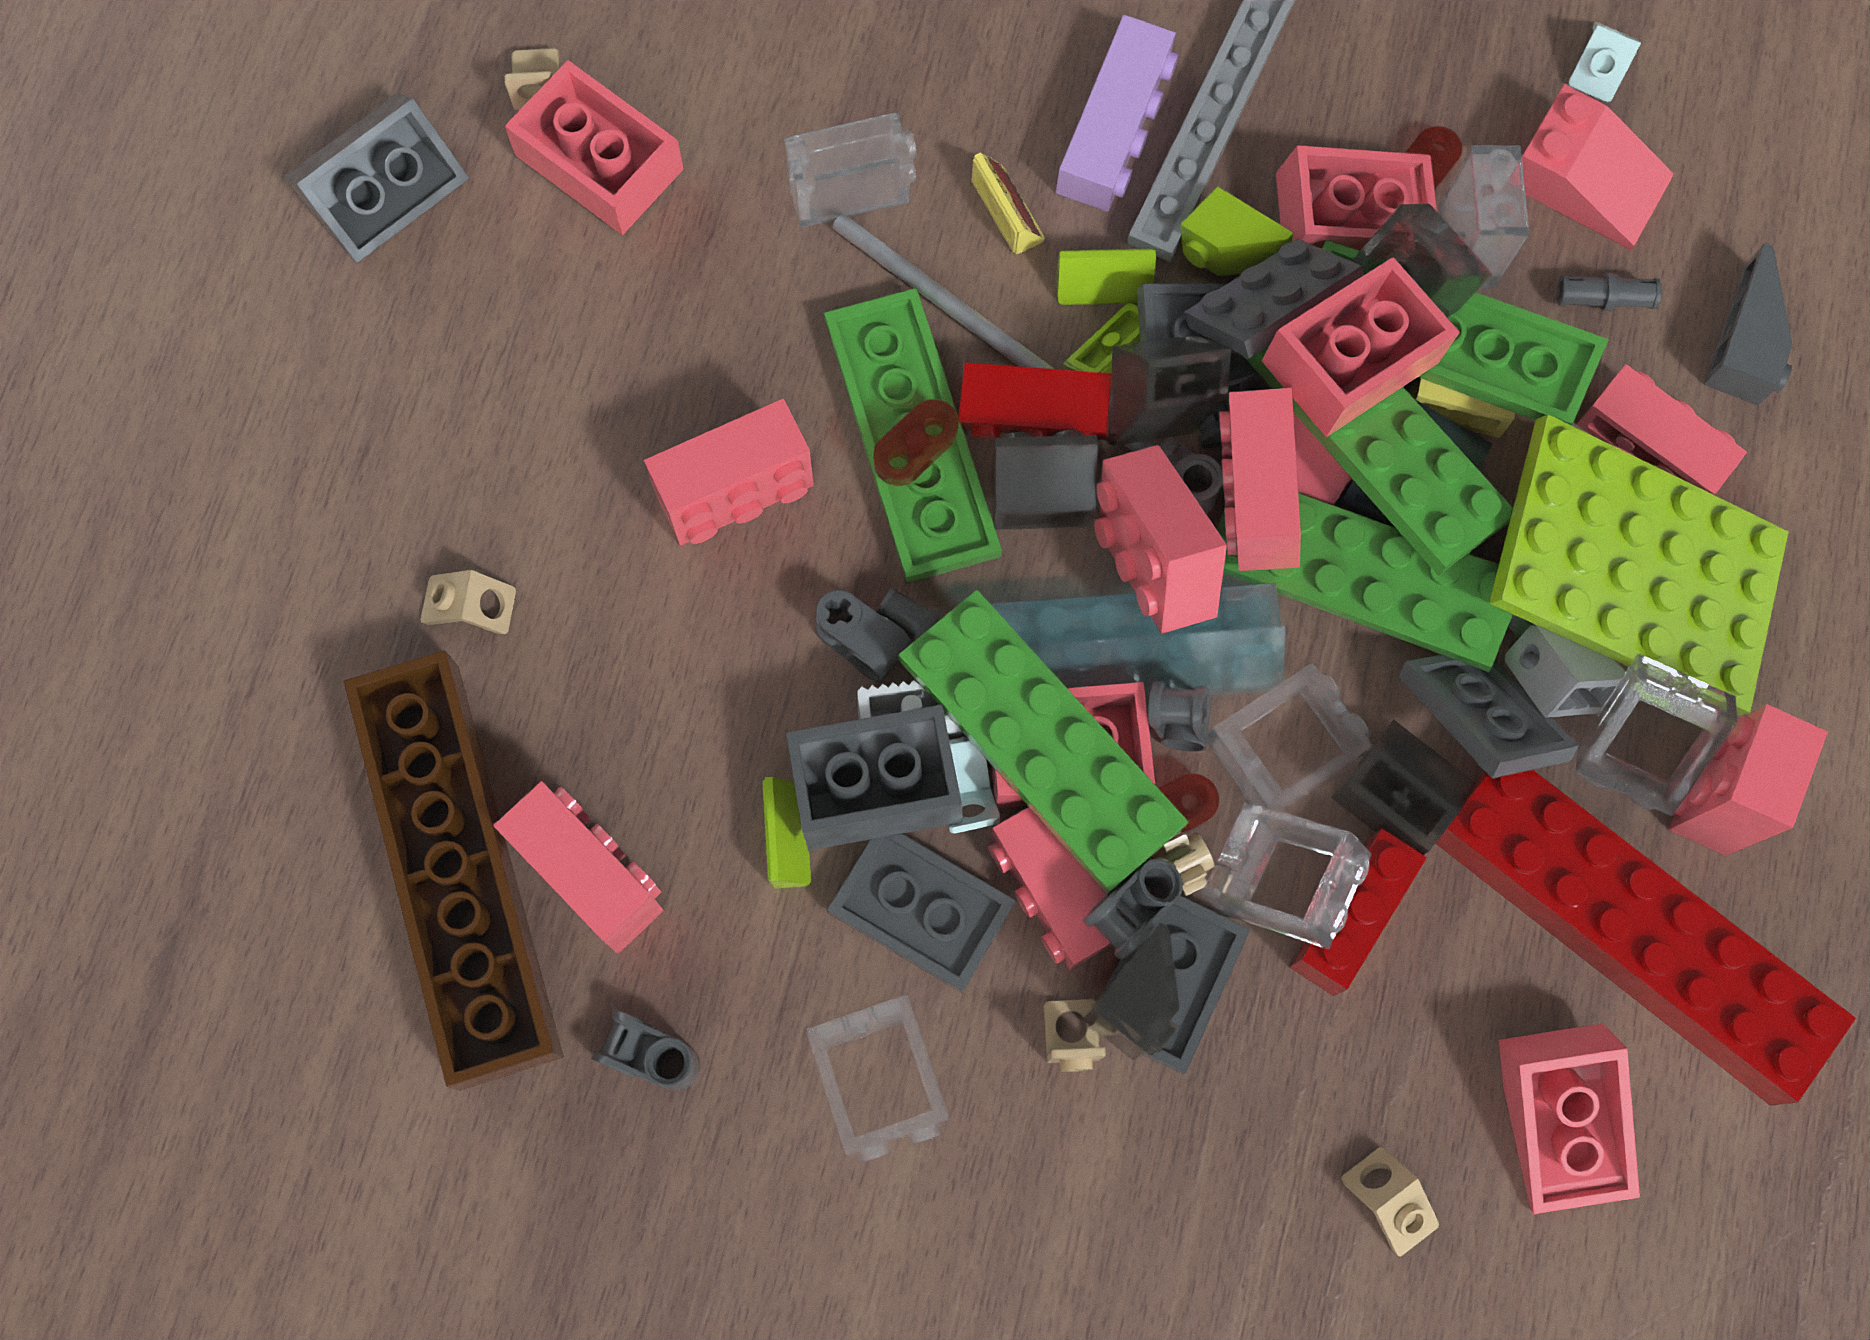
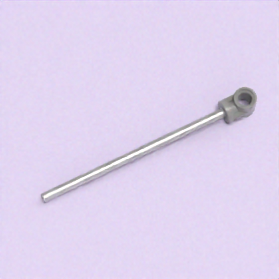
(1184, 461)

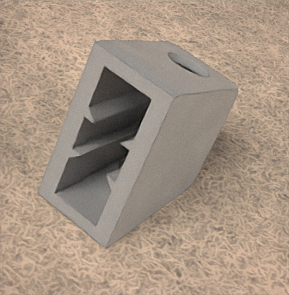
(1560, 673)

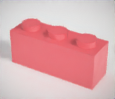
(1661, 431)
(1050, 887)

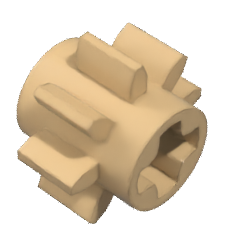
(1190, 859)

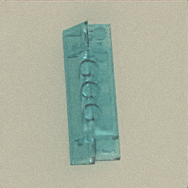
(1114, 643)

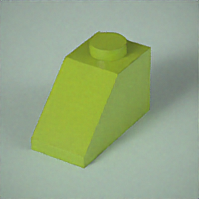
(1230, 235)

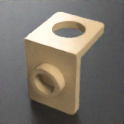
(529, 73)
(458, 596)
(1076, 1055)
(1398, 1205)

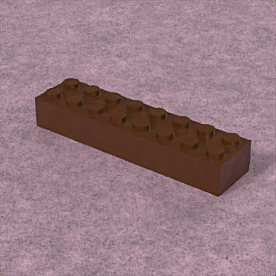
(452, 872)

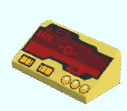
(1005, 204)

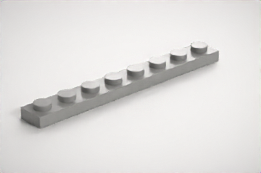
(1208, 125)

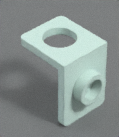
(1604, 62)
(973, 785)

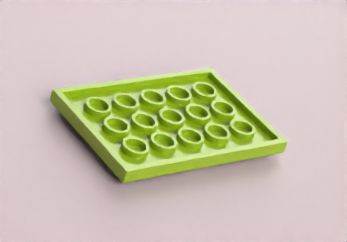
(1638, 562)

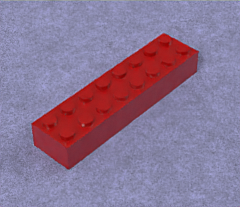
(1647, 934)

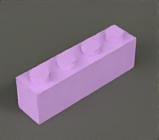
(1116, 112)

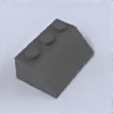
(377, 176)
(874, 777)

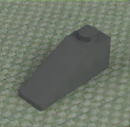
(1755, 335)

